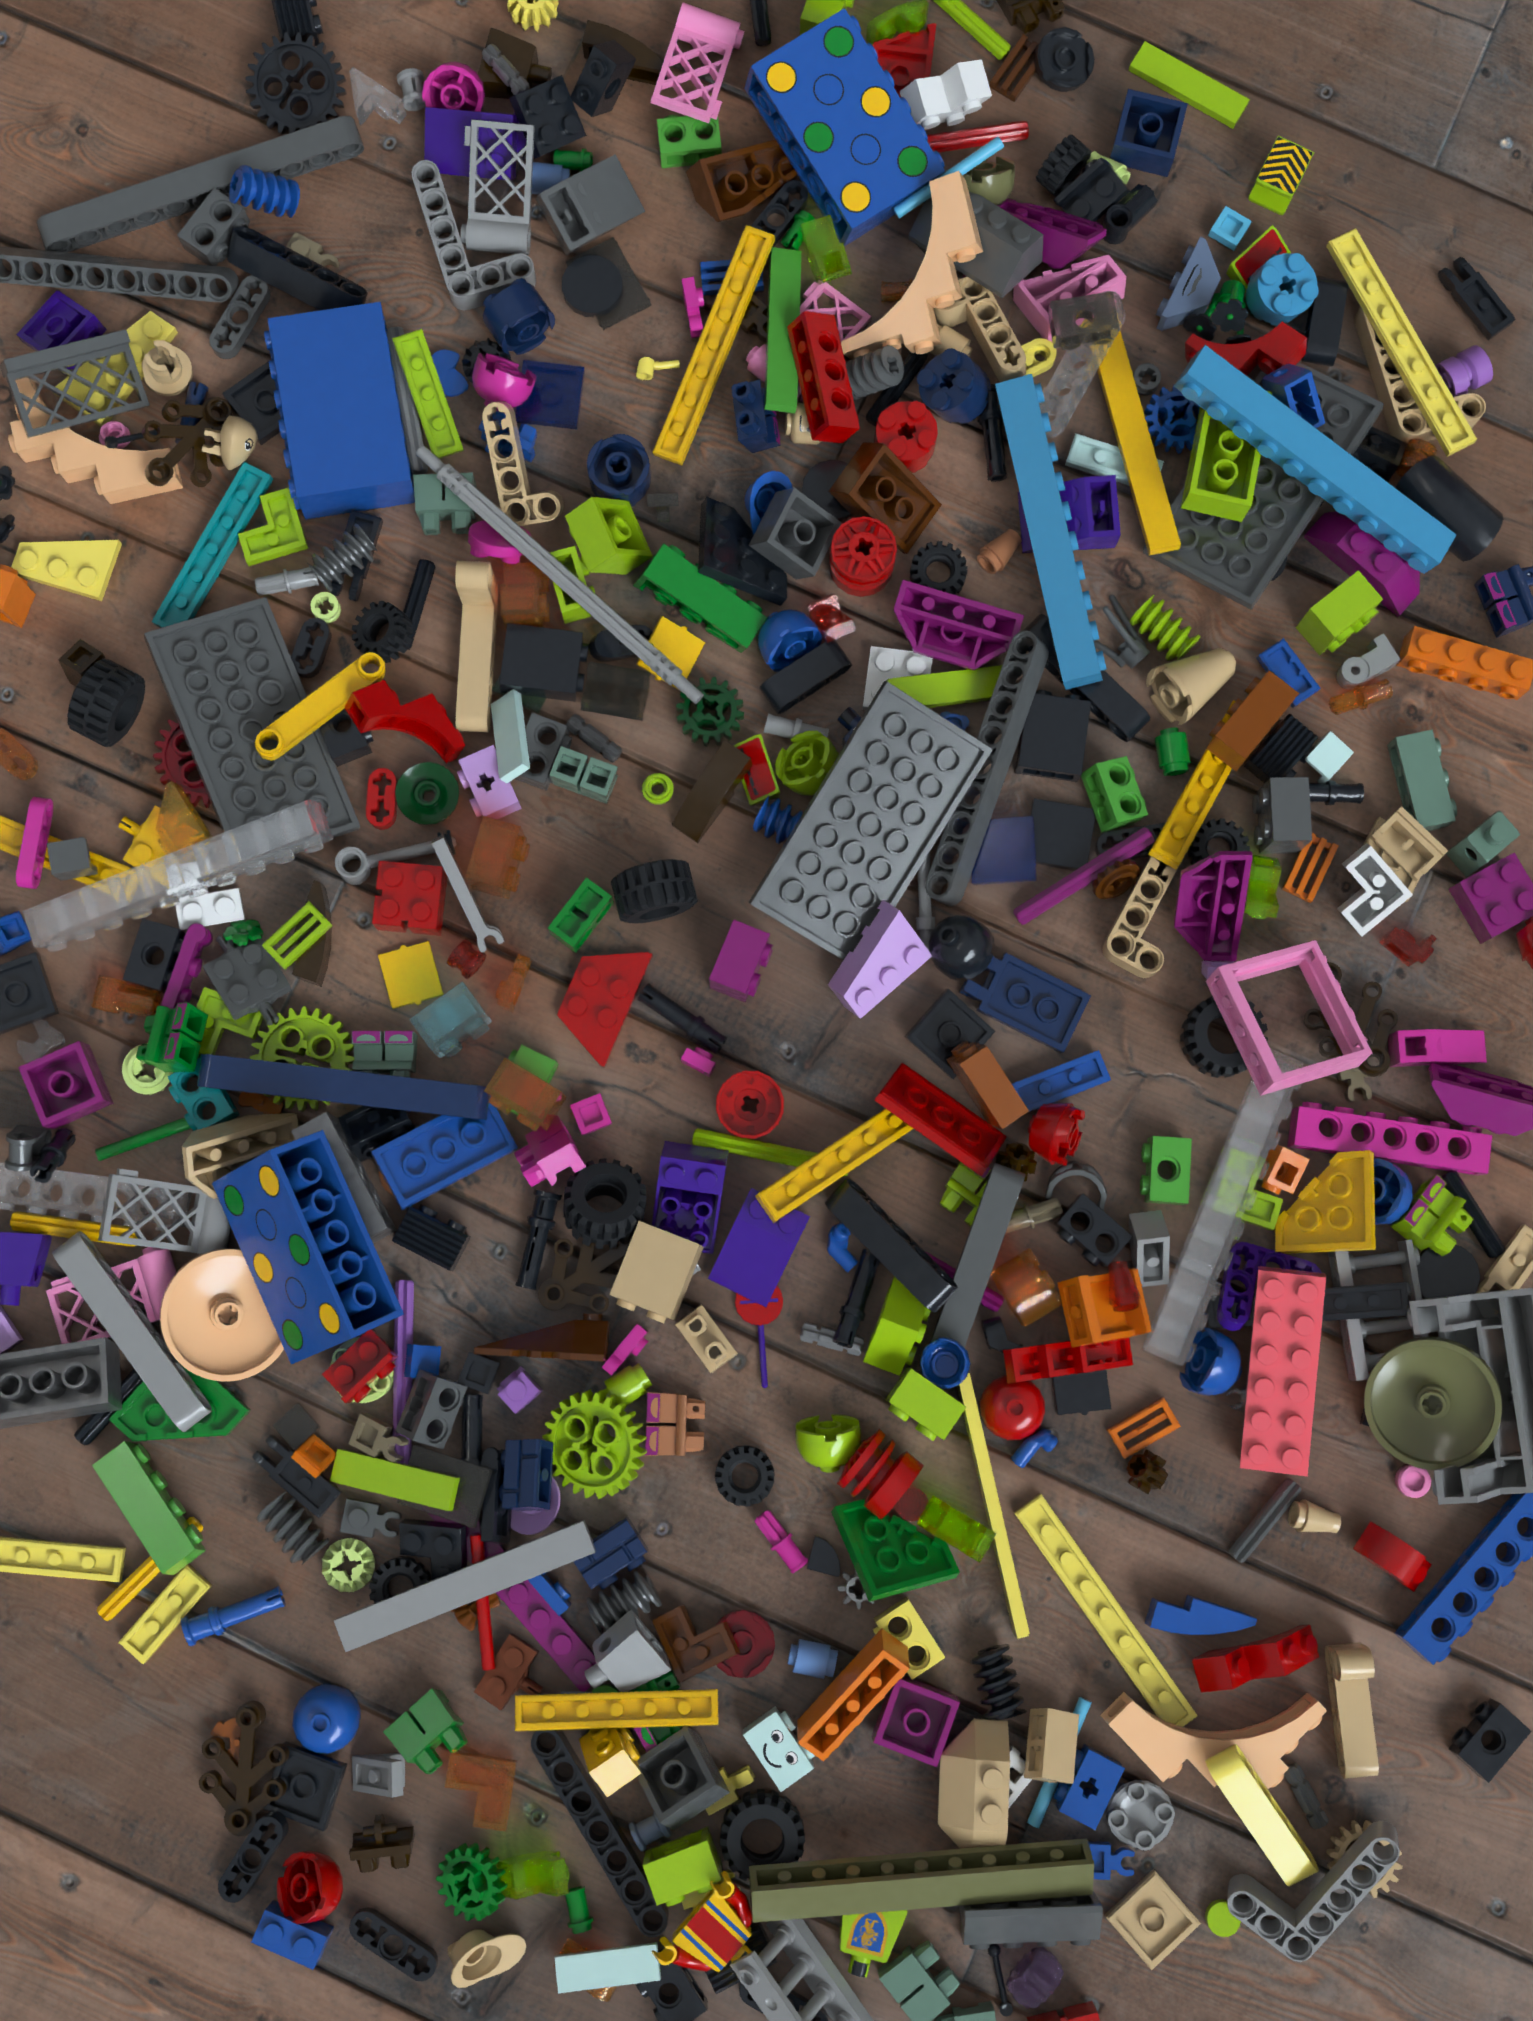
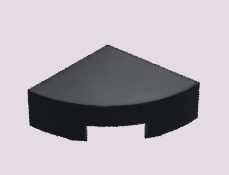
(823, 1558)

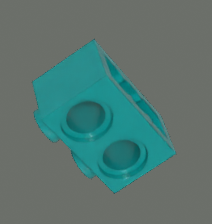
(197, 1100)

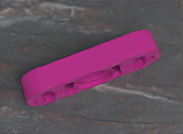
(34, 842)

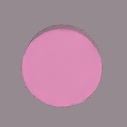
(1412, 1481)

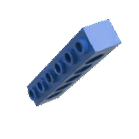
(1481, 1552)

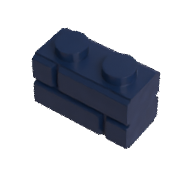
(526, 1475)
(615, 1549)

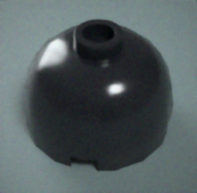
(961, 947)

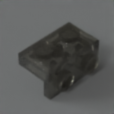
(616, 691)

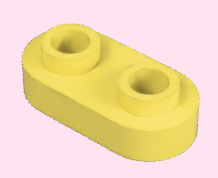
(1039, 347)

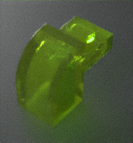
(826, 255)
(1262, 888)
(956, 1528)
(535, 1874)

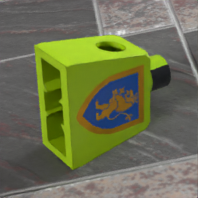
(869, 1938)

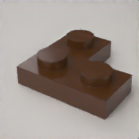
(688, 1650)

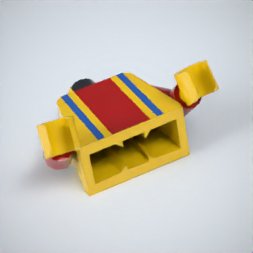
(712, 1931)

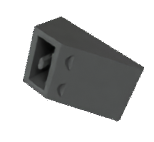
(589, 204)

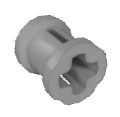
(411, 88)

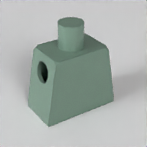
(1485, 841)

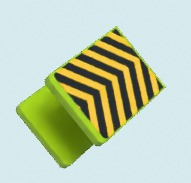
(1280, 175)

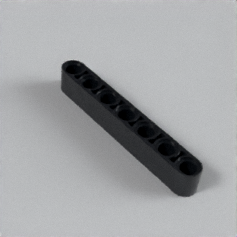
(600, 1845)

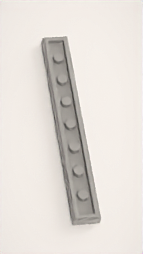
(464, 1585)

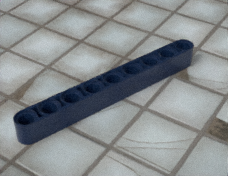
(343, 1086)

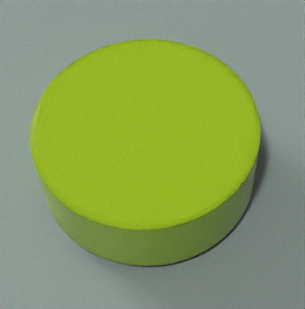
(1220, 1919)

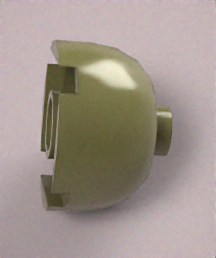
(992, 179)

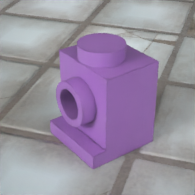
(518, 1390)

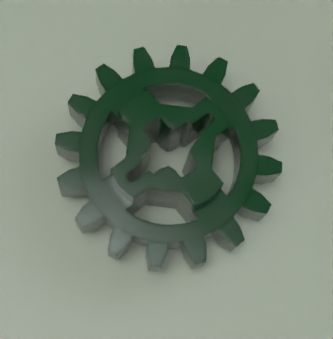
(720, 704)

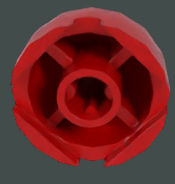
(1012, 1408)
(309, 1887)

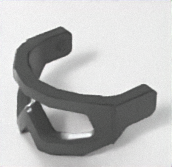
(1076, 1168)

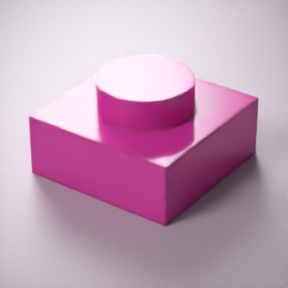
(699, 1060)
(591, 1114)

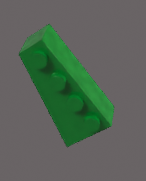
(701, 598)

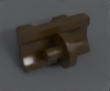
(382, 1841)

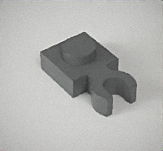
(363, 1518)

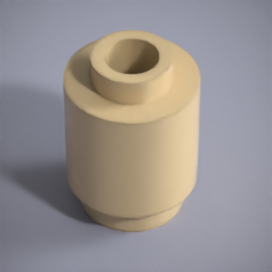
(951, 339)

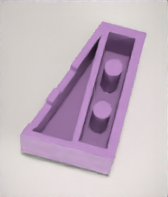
(879, 962)

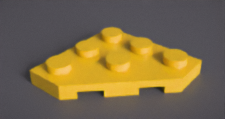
(1333, 1209)

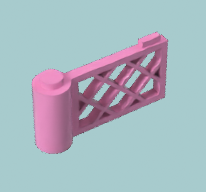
(706, 34)
(757, 356)
(152, 1275)

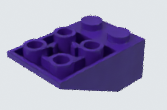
(1093, 513)
(690, 1192)

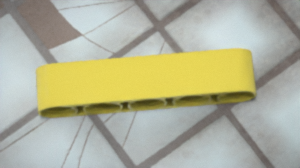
(1262, 1815)

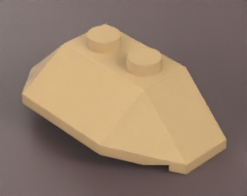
(230, 1144)
(976, 1785)

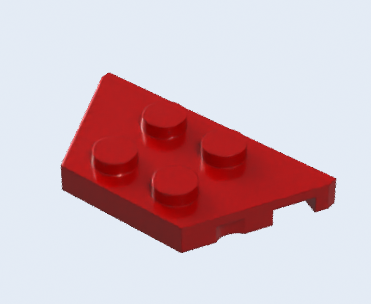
(907, 56)
(602, 999)

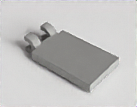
(464, 894)

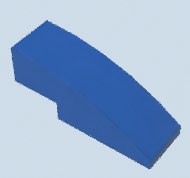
(1196, 1617)

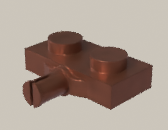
(510, 1673)

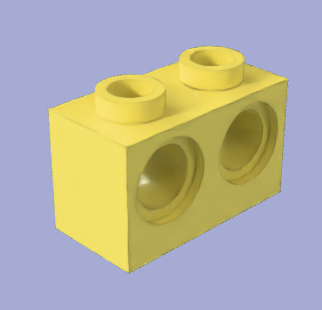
(914, 1635)

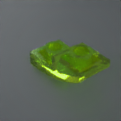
(901, 18)

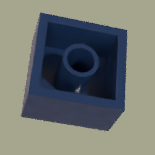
(1148, 132)

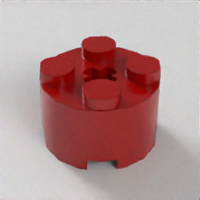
(908, 420)

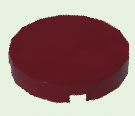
(754, 1641)

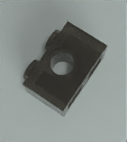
(1097, 308)

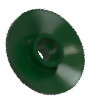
(418, 781)

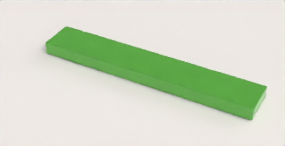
(783, 309)

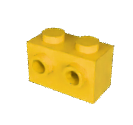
(610, 1757)

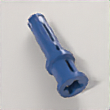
(217, 1619)

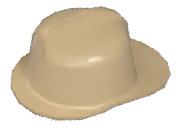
(483, 1956)

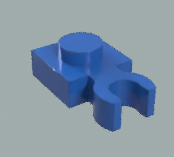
(1106, 1860)

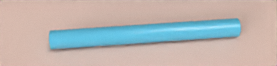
(964, 166)
(1048, 1789)

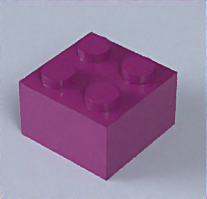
(1495, 898)
(740, 961)
(65, 1085)
(916, 1720)

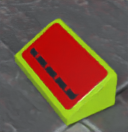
(1257, 254)
(760, 778)

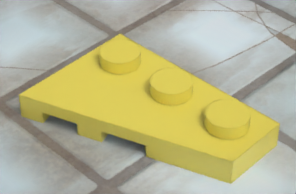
(69, 565)

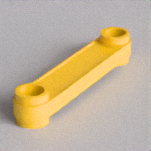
(318, 707)

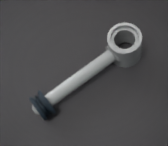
(372, 861)

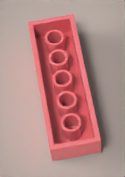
(1282, 1371)

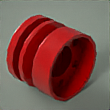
(851, 569)
(755, 1085)
(880, 1474)

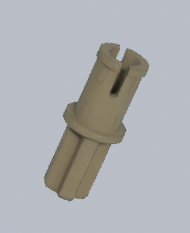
(1034, 1215)

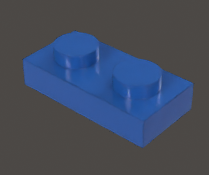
(553, 1593)

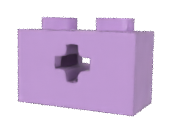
(482, 767)

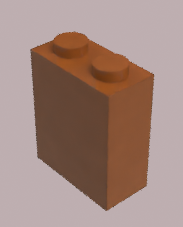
(986, 1084)

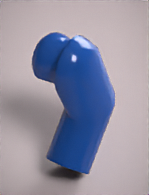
(838, 1244)
(1031, 1445)

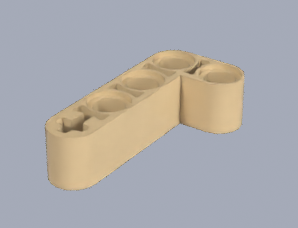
(980, 304)
(514, 463)
(1131, 934)
(1348, 1675)

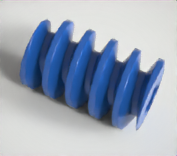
(264, 190)
(776, 820)

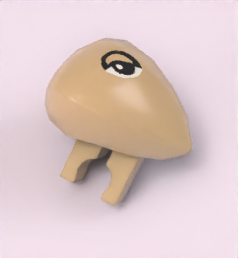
(237, 441)

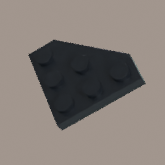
(730, 559)

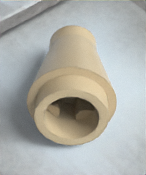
(1312, 1518)

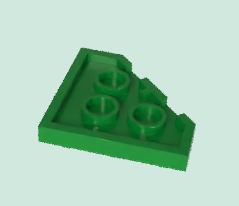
(146, 1420)
(890, 1552)

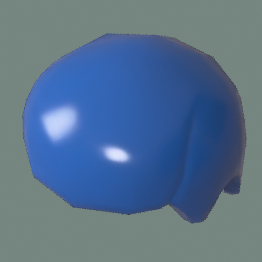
(945, 1363)

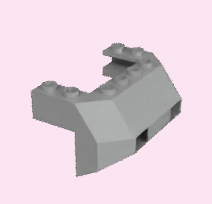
(1507, 1348)

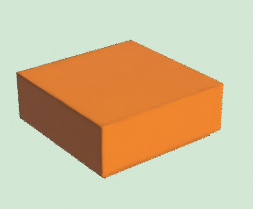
(314, 1456)

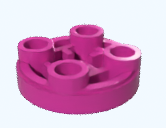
(488, 542)

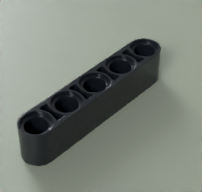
(292, 271)
(1108, 699)
(891, 1245)

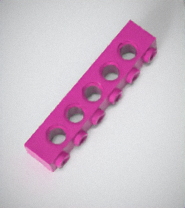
(1473, 1145)

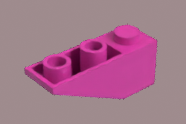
(1436, 1046)

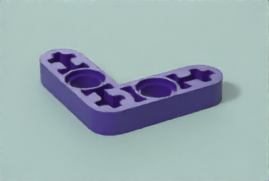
(1255, 1257)

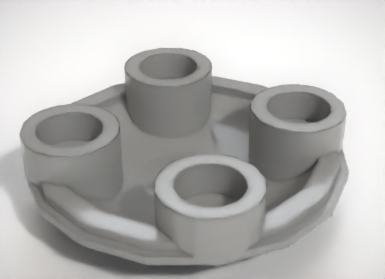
(1140, 1814)

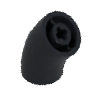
(1454, 504)

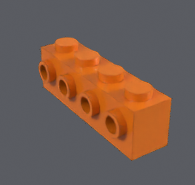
(1466, 663)
(852, 1694)

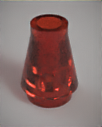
(1122, 1288)

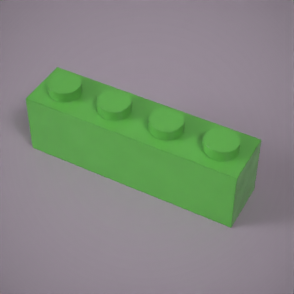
(149, 1507)

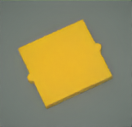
(676, 645)
(410, 975)

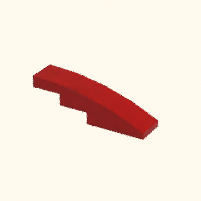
(1063, 1359)

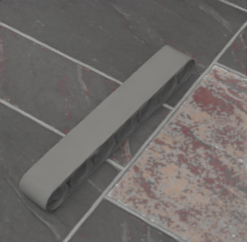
(132, 1331)

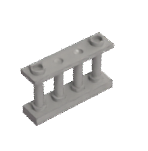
(1355, 1330)
(810, 1963)

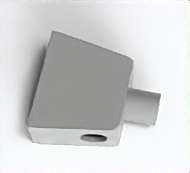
(627, 1655)

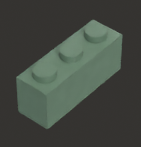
(1422, 779)

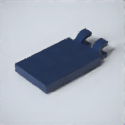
(1029, 1001)

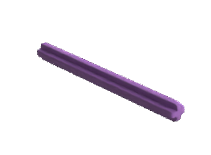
(402, 1336)

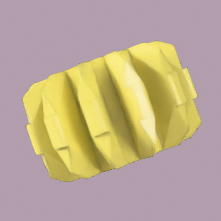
(533, 12)

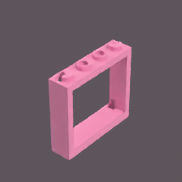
(1248, 1035)

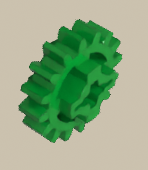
(471, 1882)

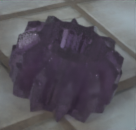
(1035, 1978)

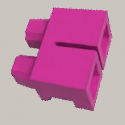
(548, 1153)

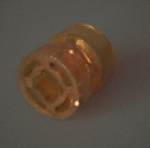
(1415, 451)

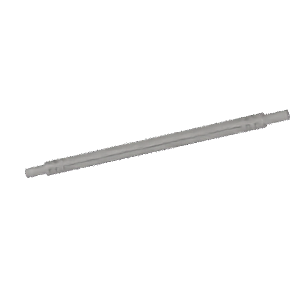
(559, 574)

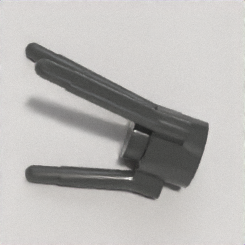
(1133, 649)

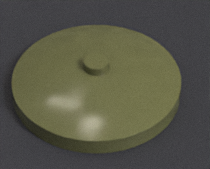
(1433, 1403)

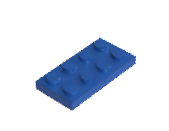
(441, 1154)

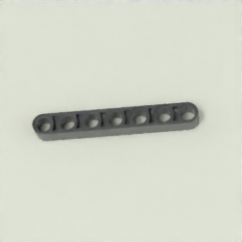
(979, 1253)

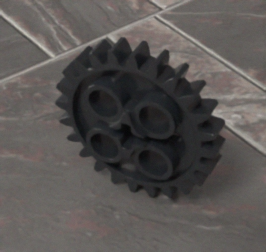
(272, 69)

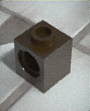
(79, 660)

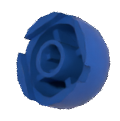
(787, 637)
(1391, 1191)
(1214, 1364)
(326, 1718)

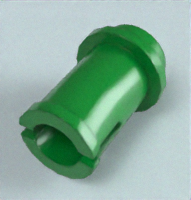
(573, 159)
(795, 230)
(578, 1910)

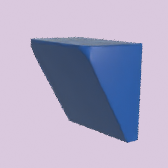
(13, 932)

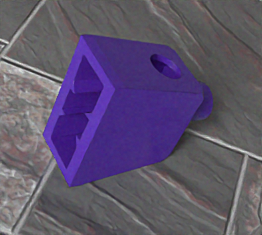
(21, 1263)

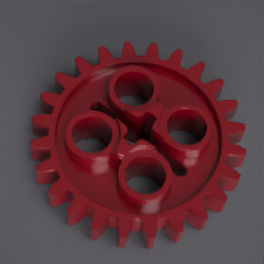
(170, 765)

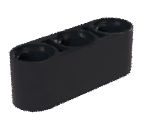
(1325, 321)
(805, 676)

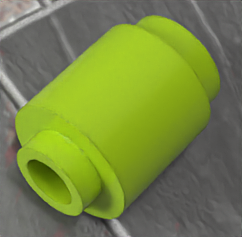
(627, 1384)

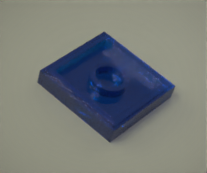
(554, 397)
(1007, 852)

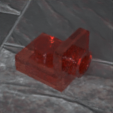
(830, 618)
(1403, 947)

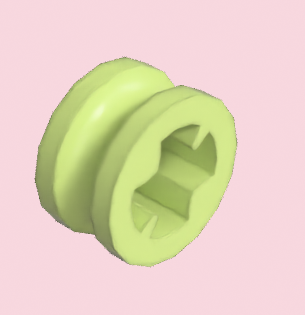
(319, 599)

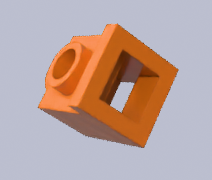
(1284, 1170)

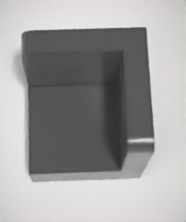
(70, 859)

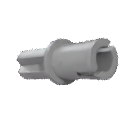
(286, 581)

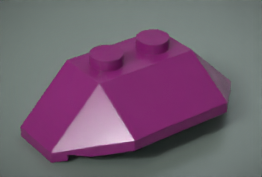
(1064, 234)
(1356, 550)
(954, 626)
(1213, 904)
(1483, 1099)

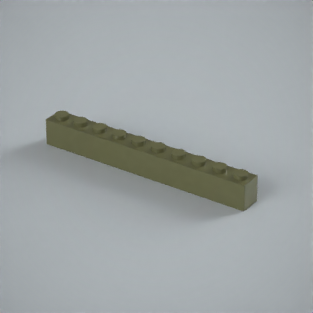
(921, 1880)

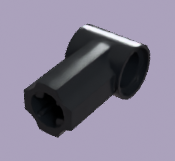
(1128, 213)

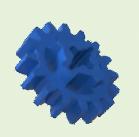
(1169, 407)

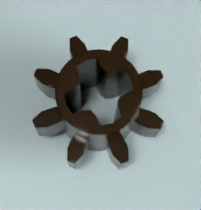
(1018, 1157)
(1147, 1471)

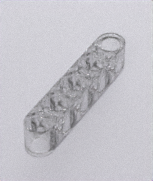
(1075, 378)

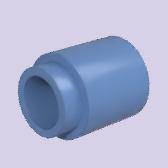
(547, 175)
(812, 1659)

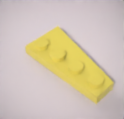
(141, 337)

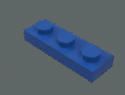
(1062, 1081)

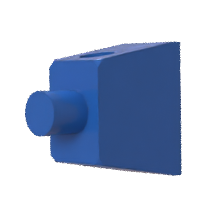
(1296, 390)

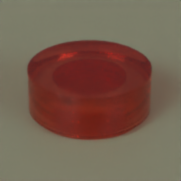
(911, 1504)

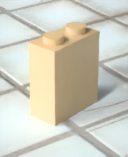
(656, 1272)

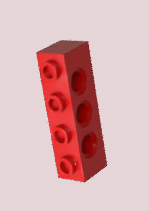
(823, 377)

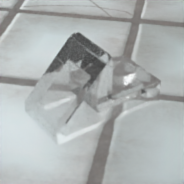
(371, 95)

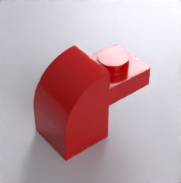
(1392, 1556)

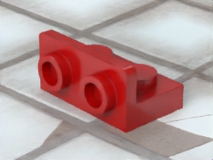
(360, 1366)

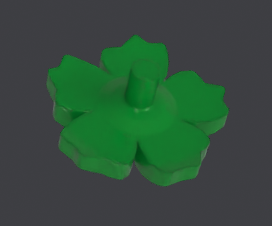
(241, 930)

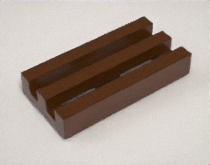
(1003, 89)

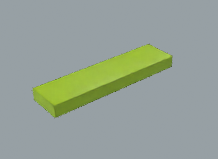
(1188, 85)
(428, 394)
(950, 686)
(395, 1479)

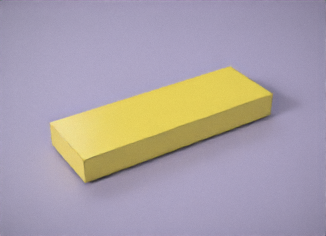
(165, 1613)

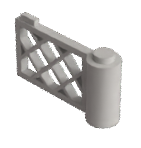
(490, 230)
(207, 1229)

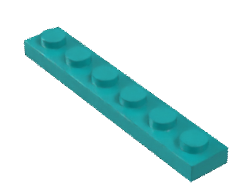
(214, 546)

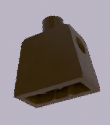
(521, 55)

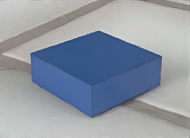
(422, 1357)

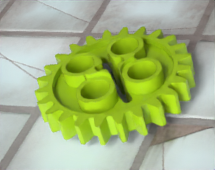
(311, 1031)
(620, 1450)

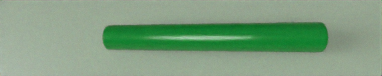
(142, 1139)

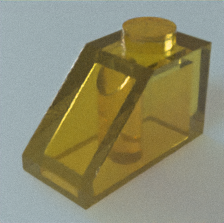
(179, 821)

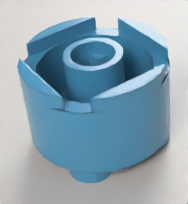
(1297, 283)

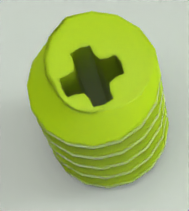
(1164, 629)

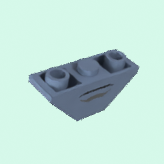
(1191, 288)

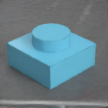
(1229, 228)

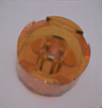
(1026, 1287)

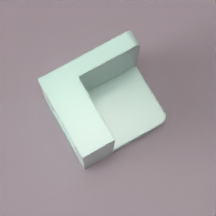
(1328, 756)

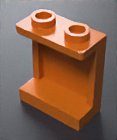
(1090, 1315)

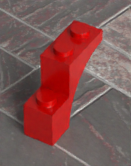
(1270, 351)
(425, 718)
(1259, 1659)

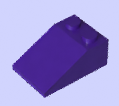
(447, 138)
(757, 1251)

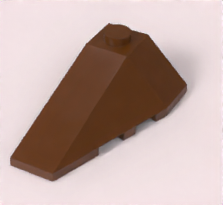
(739, 179)
(569, 1341)

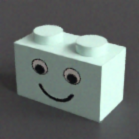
(778, 1748)

